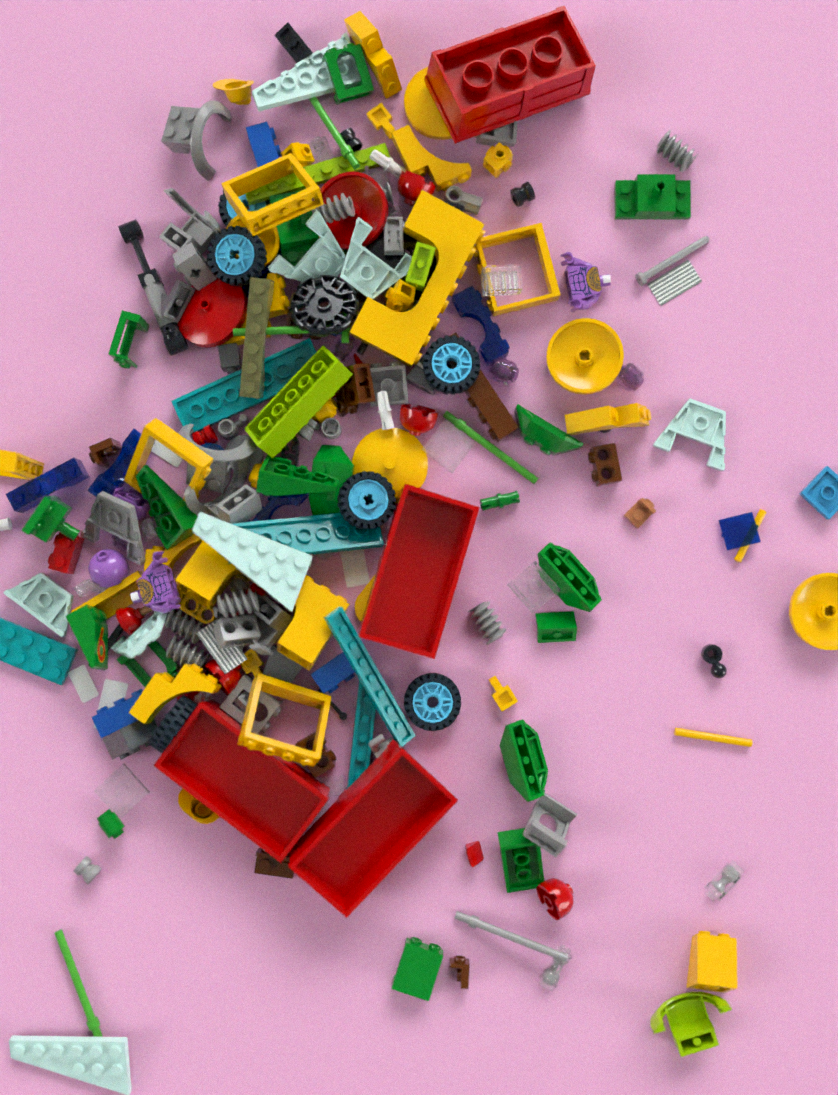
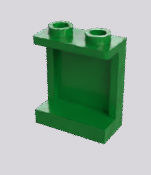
(417, 968)

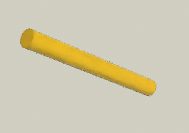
(713, 737)

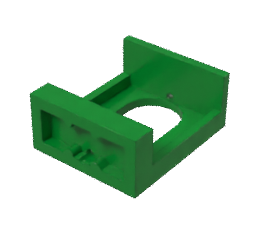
(341, 94)
(133, 322)
(140, 673)

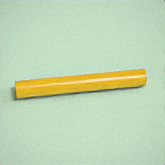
(742, 550)

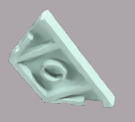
(44, 601)

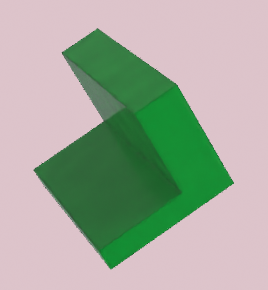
(556, 627)

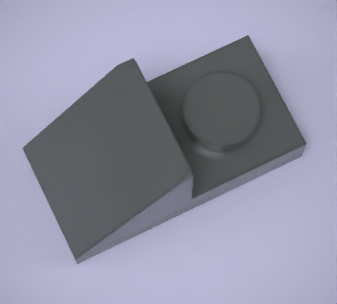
(177, 301)

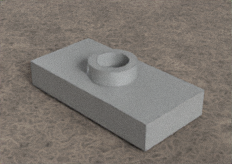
(393, 236)

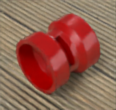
(207, 435)

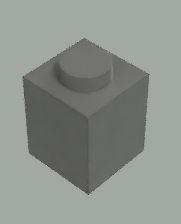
(230, 357)

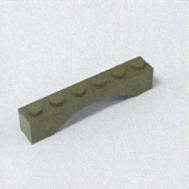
(258, 313)

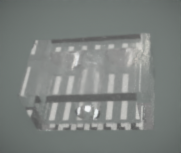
(501, 280)

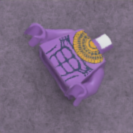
(583, 282)
(157, 586)

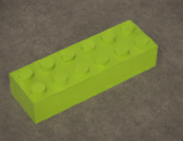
(297, 402)

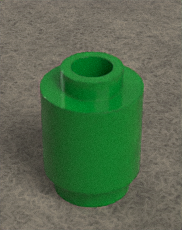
(110, 824)

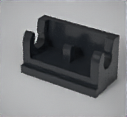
(293, 43)

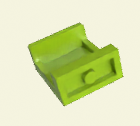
(420, 265)

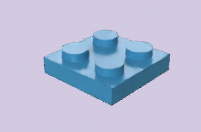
(823, 492)

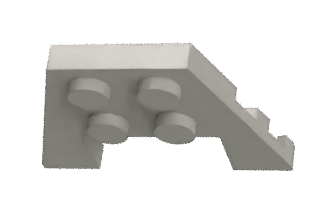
(118, 519)

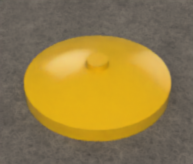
(422, 110)
(585, 356)
(394, 456)
(815, 611)

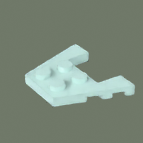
(321, 259)
(366, 270)
(701, 424)
(141, 637)

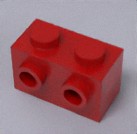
(65, 554)

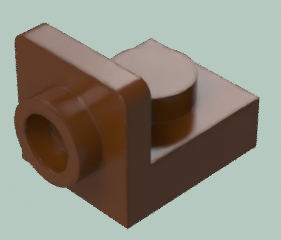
(463, 973)

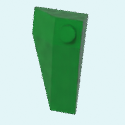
(281, 478)
(169, 510)

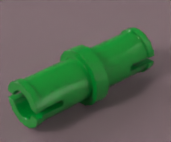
(499, 500)

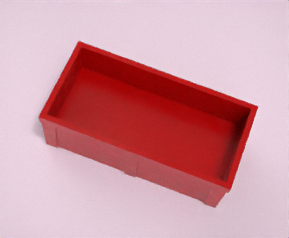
(509, 74)
(418, 571)
(252, 791)
(370, 829)

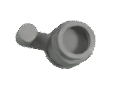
(230, 429)
(379, 744)

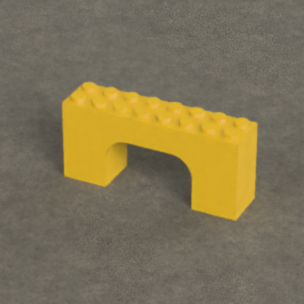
(454, 236)
(307, 634)

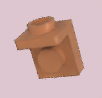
(640, 512)

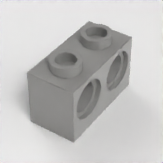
(238, 635)

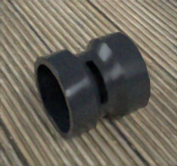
(350, 139)
(520, 195)

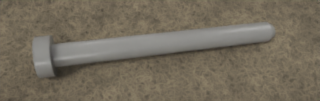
(642, 277)

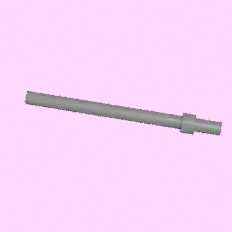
(474, 922)

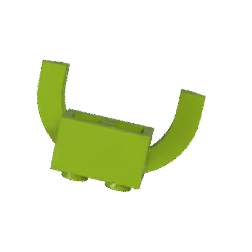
(689, 1021)

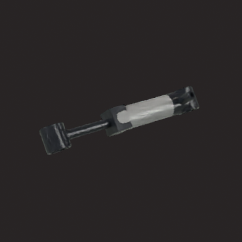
(153, 287)

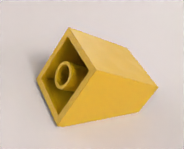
(712, 962)

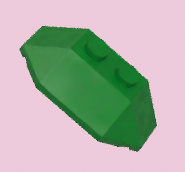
(543, 434)
(336, 463)
(573, 579)
(524, 760)

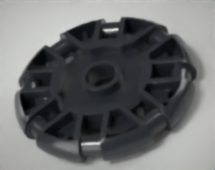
(324, 315)

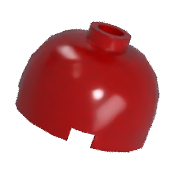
(411, 185)
(417, 419)
(227, 681)
(556, 896)

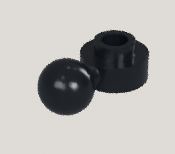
(717, 670)

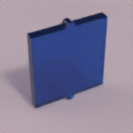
(739, 531)

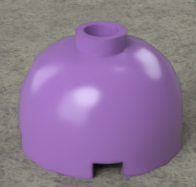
(134, 498)
(108, 568)

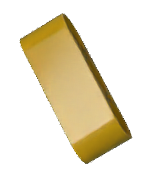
(198, 612)

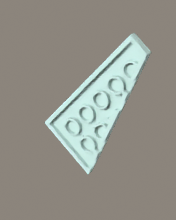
(307, 79)
(266, 562)
(88, 1059)

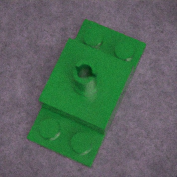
(653, 198)
(294, 234)
(50, 519)

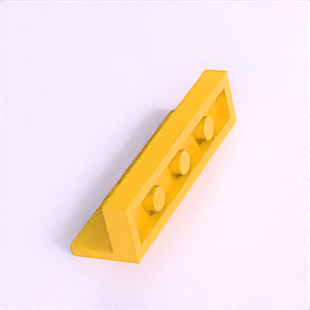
(115, 596)

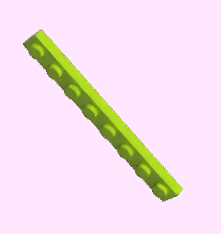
(319, 172)

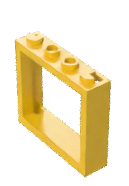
(281, 210)
(545, 259)
(179, 445)
(19, 466)
(293, 693)

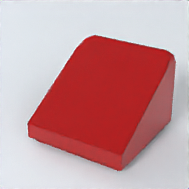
(474, 853)

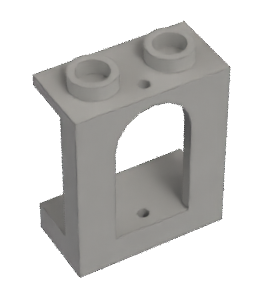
(271, 703)
(541, 835)

